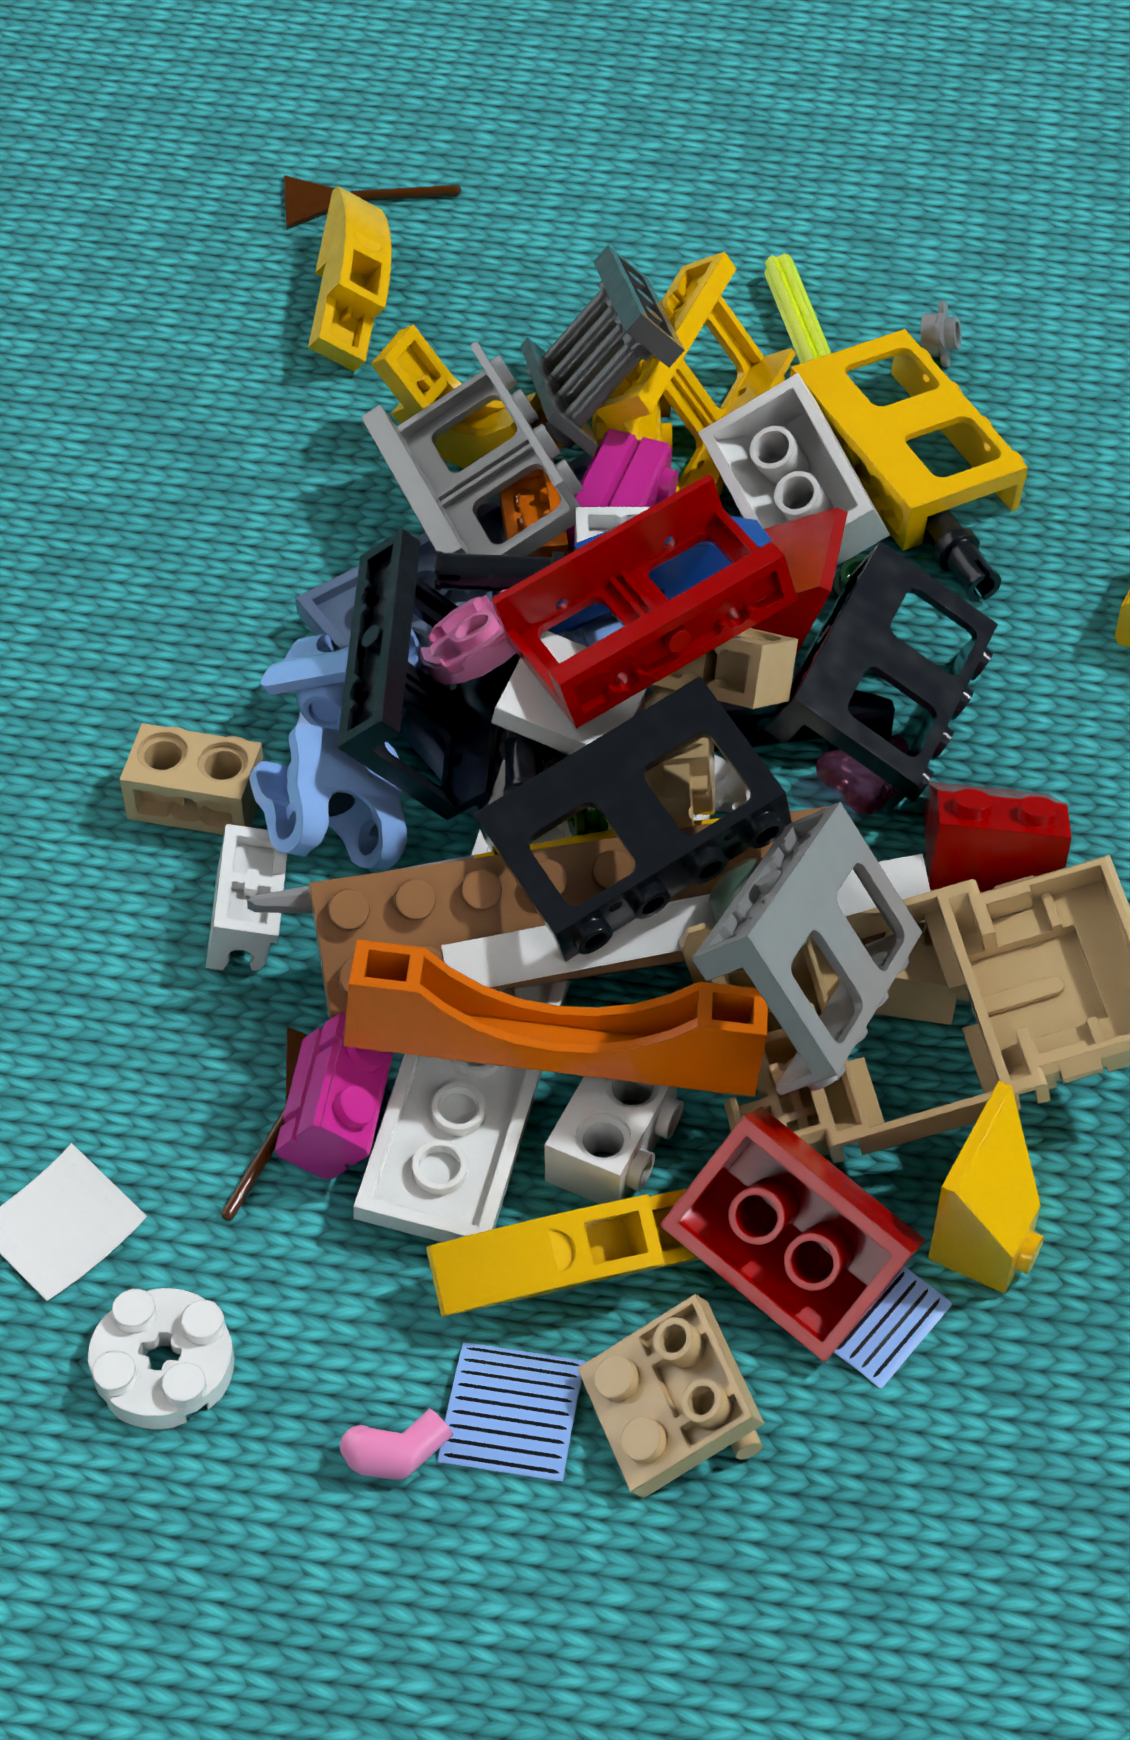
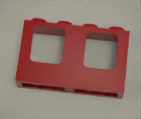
(656, 631)

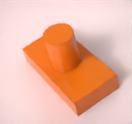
(527, 503)

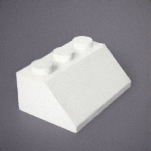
(790, 465)

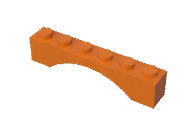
(422, 1007)

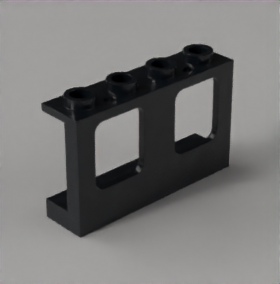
(860, 640)
(384, 682)
(611, 779)

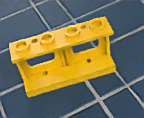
(690, 303)
(877, 435)

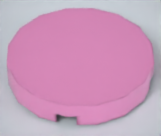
(466, 643)

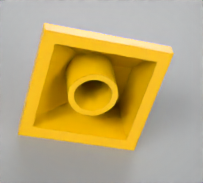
(990, 1200)

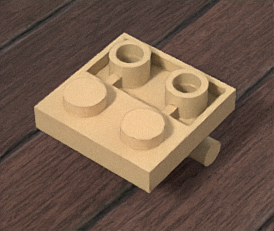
(672, 1397)

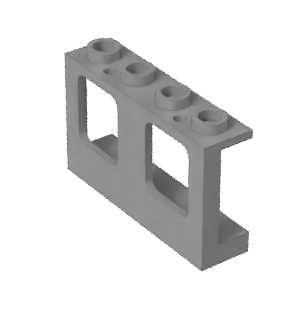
(449, 500)
(775, 913)

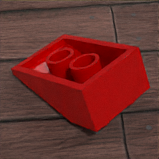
(992, 834)

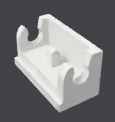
(245, 869)

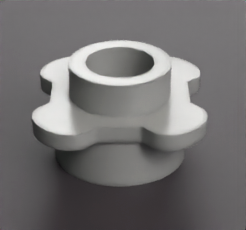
(940, 333)

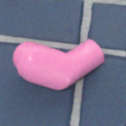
(390, 1453)

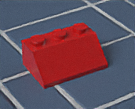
(812, 556)
(791, 1232)

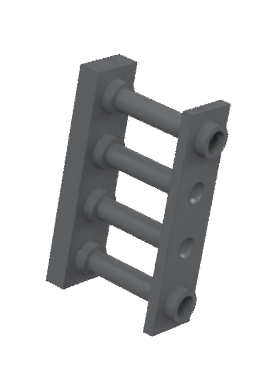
(600, 350)

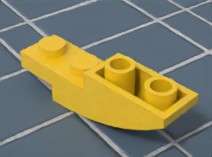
(354, 281)
(555, 1253)

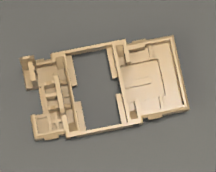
(1043, 979)

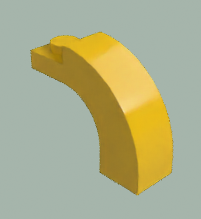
(421, 378)

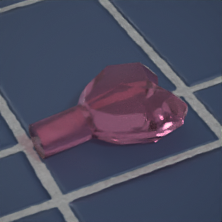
(857, 784)

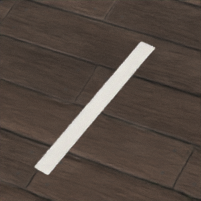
(535, 955)

